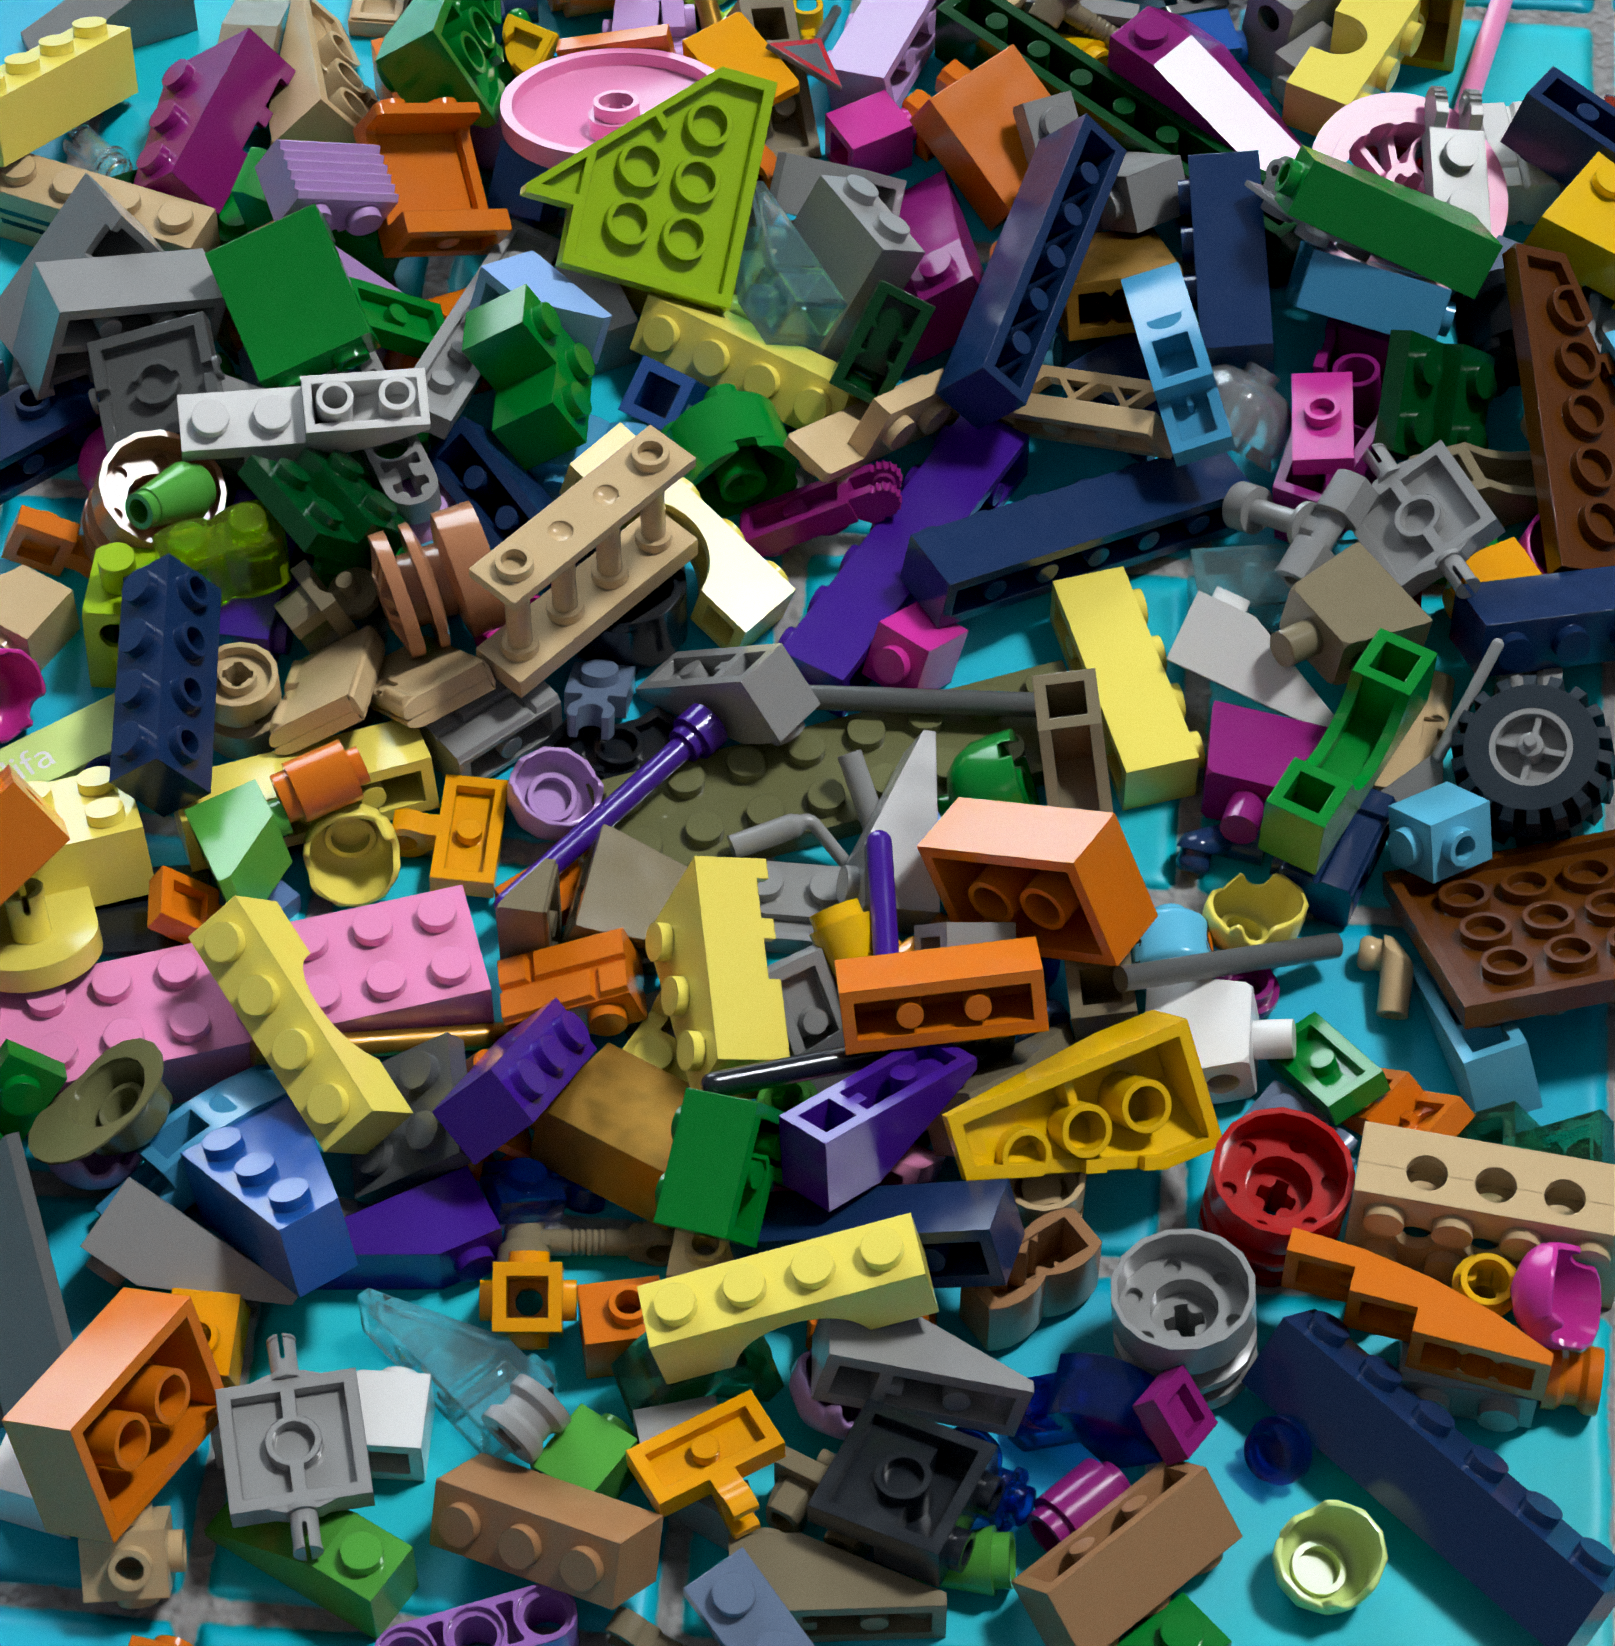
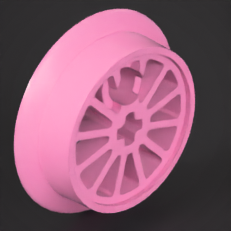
(1398, 121)

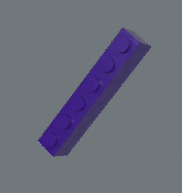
(960, 477)

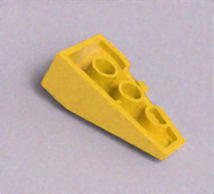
(1095, 1107)

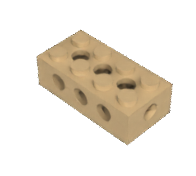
(1477, 1191)

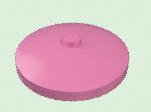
(587, 95)

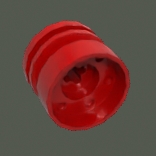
(1280, 1165)

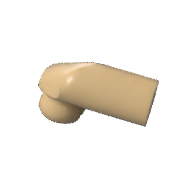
(1394, 972)

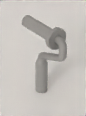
(793, 825)

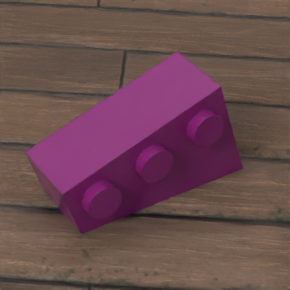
(207, 118)

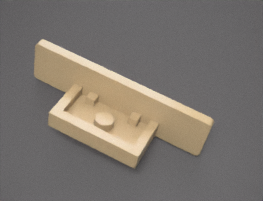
(871, 430)

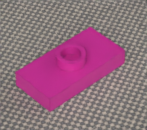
(1322, 423)

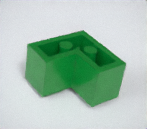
(536, 373)
(720, 1167)

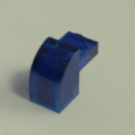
(1089, 1405)

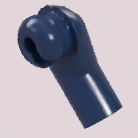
(1200, 844)

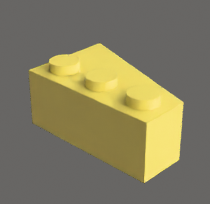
(716, 969)

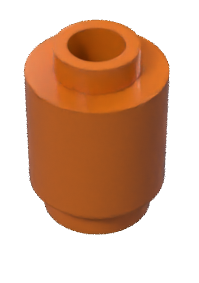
(320, 781)

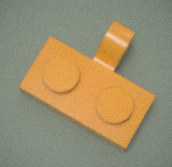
(463, 836)
(709, 1458)

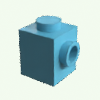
(1440, 832)

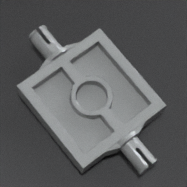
(1426, 520)
(294, 1447)

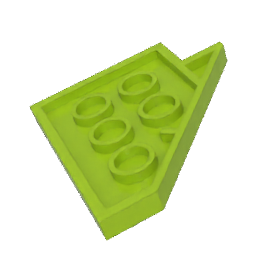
(667, 192)

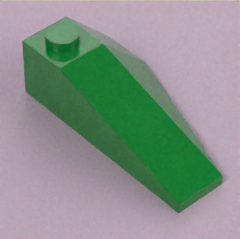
(445, 52)

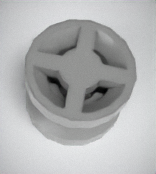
(526, 1418)

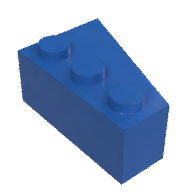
(272, 1197)

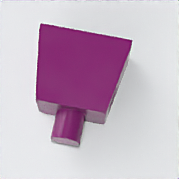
(1245, 761)

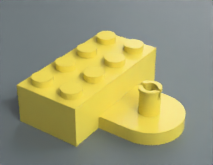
(51, 920)

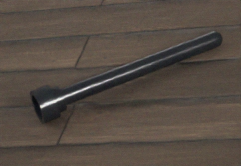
(822, 1065)

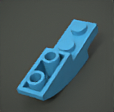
(1178, 364)
(190, 1123)

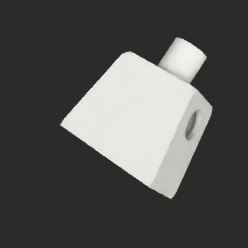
(1226, 1032)

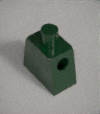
(881, 342)

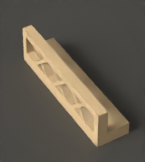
(1091, 423)

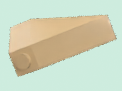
(325, 91)

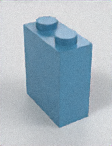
(1368, 293)

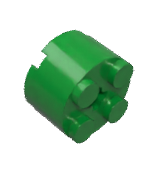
(735, 449)

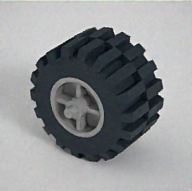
(1536, 759)

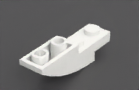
(322, 414)

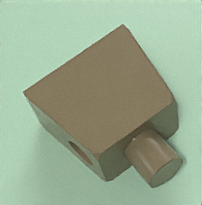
(1339, 611)
(621, 887)

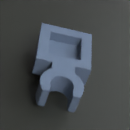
(597, 695)

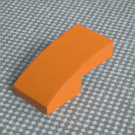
(1413, 1108)

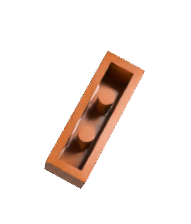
(941, 995)

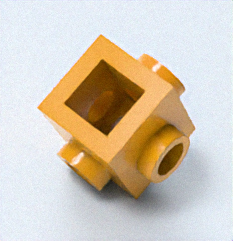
(526, 1272)

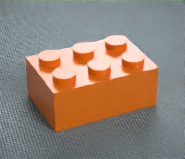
(1047, 870)
(116, 1414)

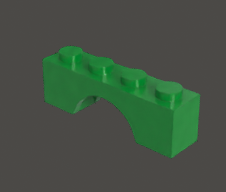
(1325, 791)

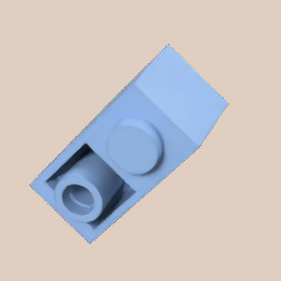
(578, 313)

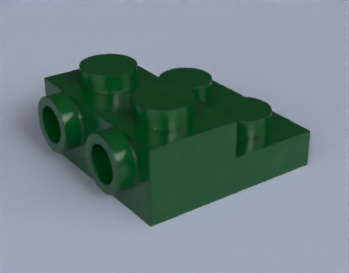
(1433, 395)
(324, 503)

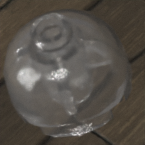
(1255, 412)

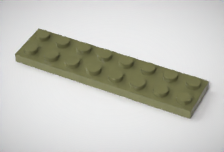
(760, 782)

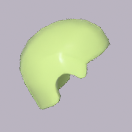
(1329, 1557)

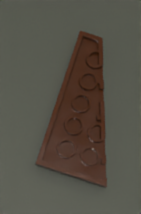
(1565, 408)

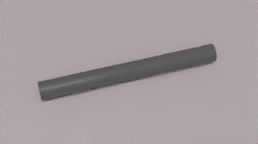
(925, 701)
(1227, 962)

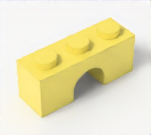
(1368, 51)

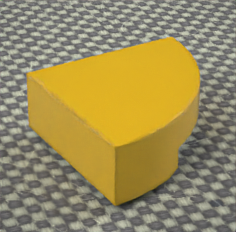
(527, 44)

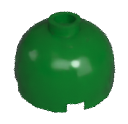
(989, 773)

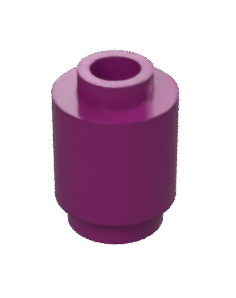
(1074, 1501)

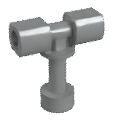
(1309, 527)

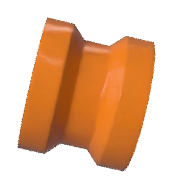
(1575, 1380)

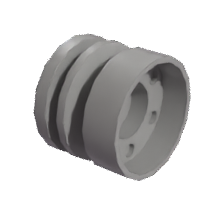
(1190, 1304)

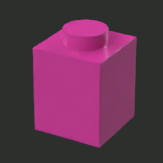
(870, 135)
(913, 651)

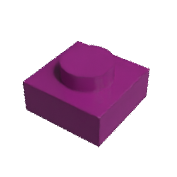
(1174, 1414)

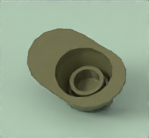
(107, 1109)

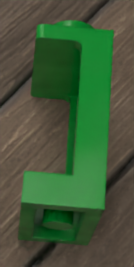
(293, 300)

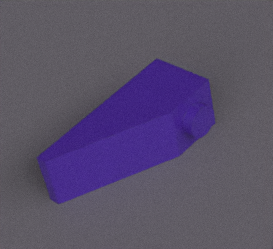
(867, 1121)
(423, 1238)

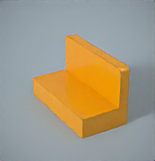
(740, 47)

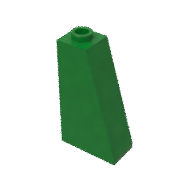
(1388, 220)

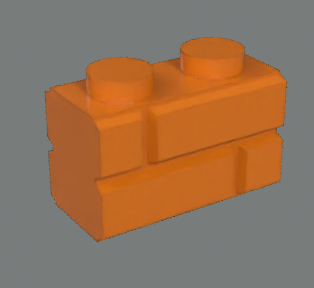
(590, 976)

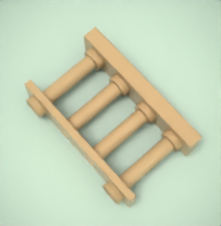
(602, 587)

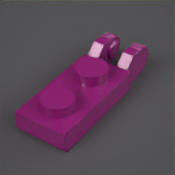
(822, 508)

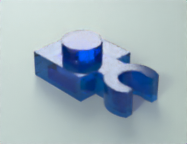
(531, 1193)

